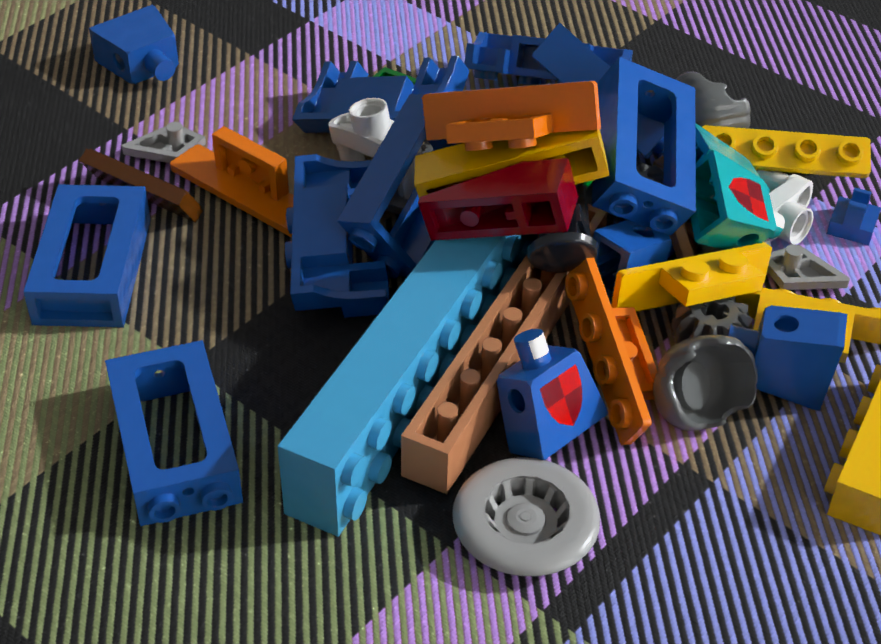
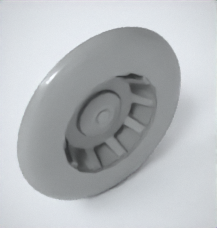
(524, 527)

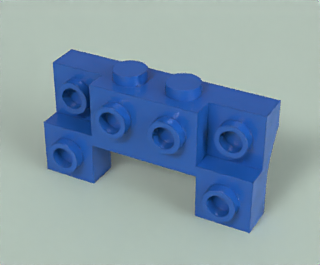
(513, 56)
(340, 90)
(321, 247)

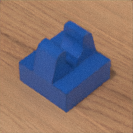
(854, 217)

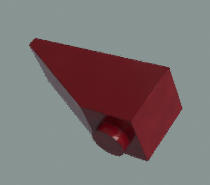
(505, 202)

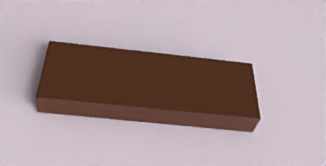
(158, 191)

